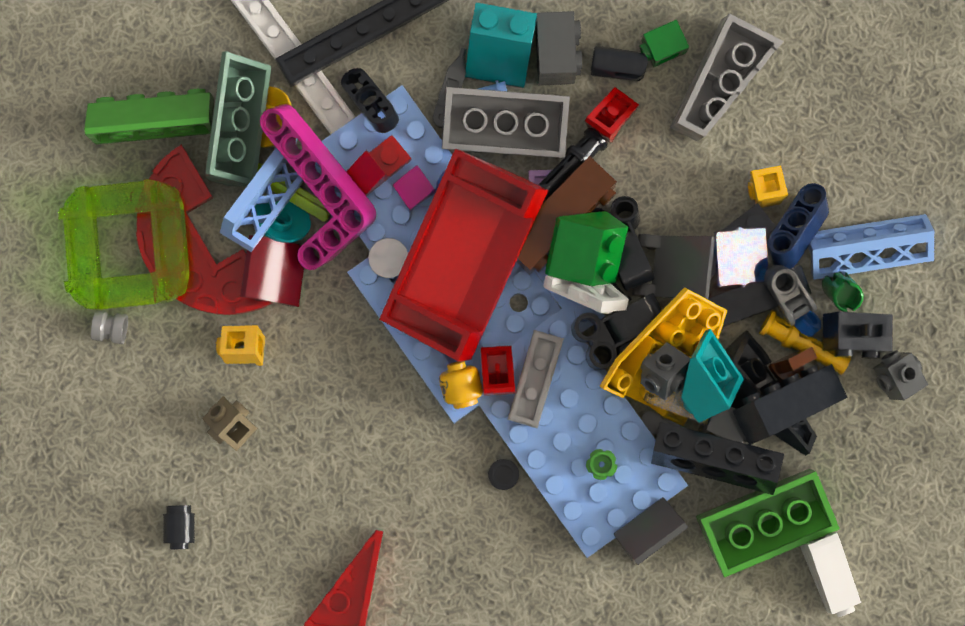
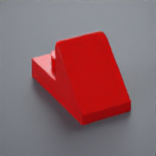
(611, 114)
(378, 165)

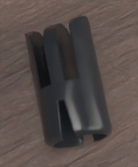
(618, 64)

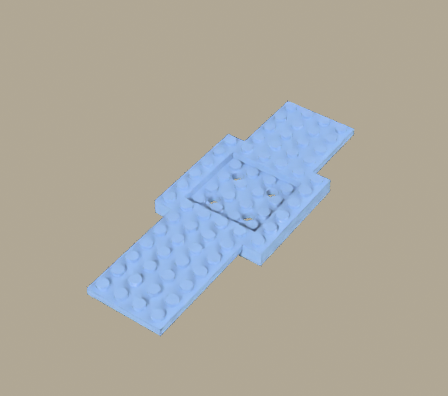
(576, 411)

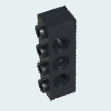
(717, 458)

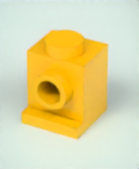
(767, 186)
(235, 336)

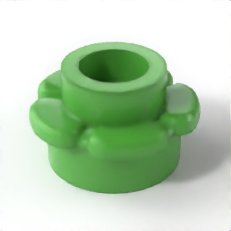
(601, 472)

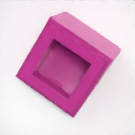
(414, 187)

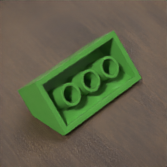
(149, 118)
(768, 524)

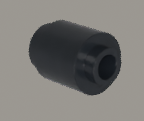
(179, 526)

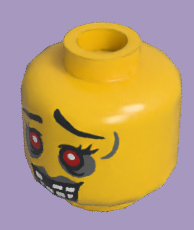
(460, 385)

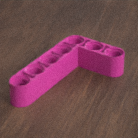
(321, 185)

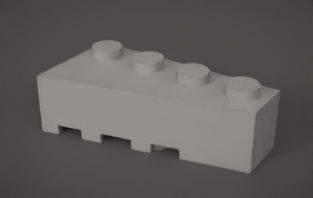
(726, 69)

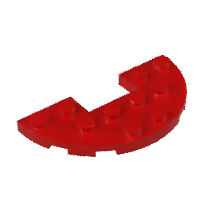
(210, 285)

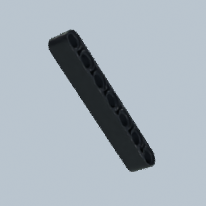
(747, 300)

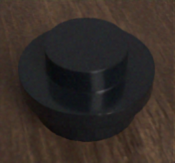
(503, 474)

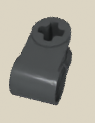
(792, 298)

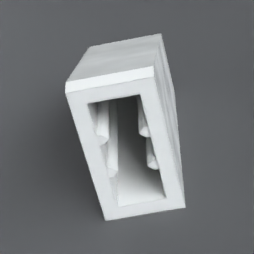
(831, 574)

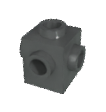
(664, 371)
(900, 375)

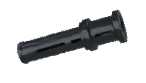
(588, 146)

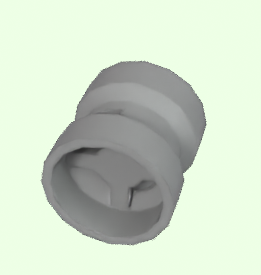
(108, 326)

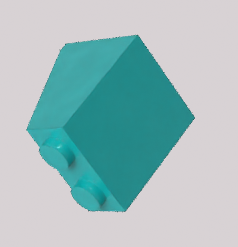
(500, 44)

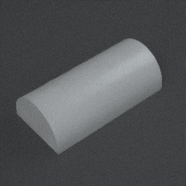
(505, 122)

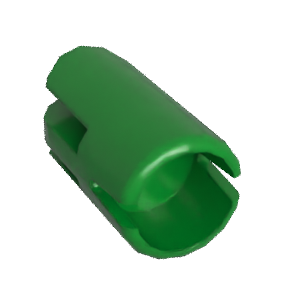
(843, 291)

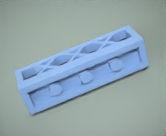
(254, 195)
(872, 240)

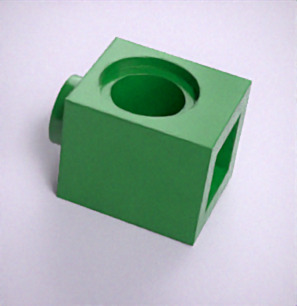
(664, 43)

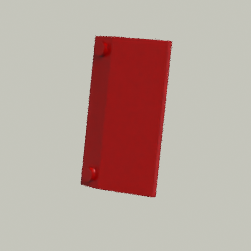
(463, 255)

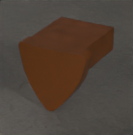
(792, 363)

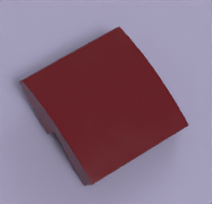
(273, 273)

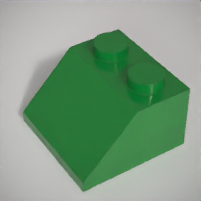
(587, 248)

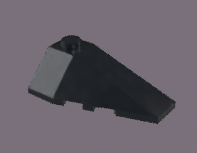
(752, 364)

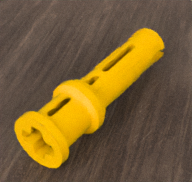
(792, 337)

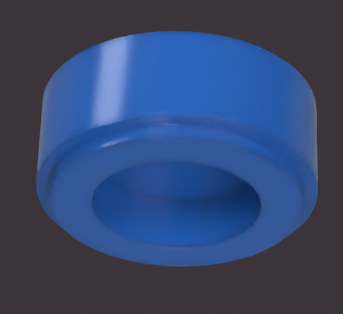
(808, 324)

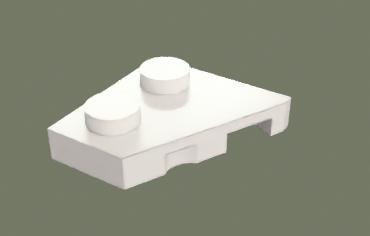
(599, 298)

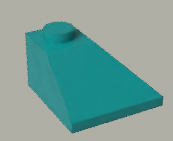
(710, 379)

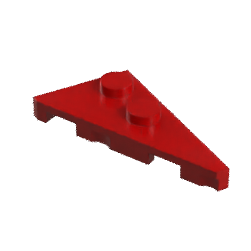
(351, 595)

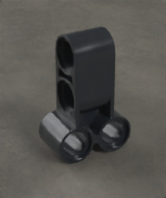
(634, 265)
(616, 328)

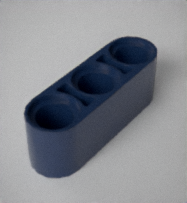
(801, 214)

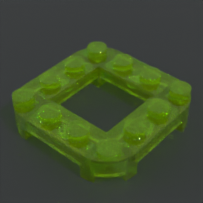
(83, 252)

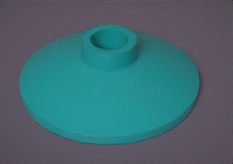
(290, 224)

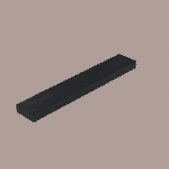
(350, 37)

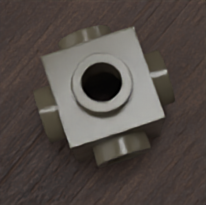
(229, 423)

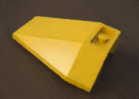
(680, 325)

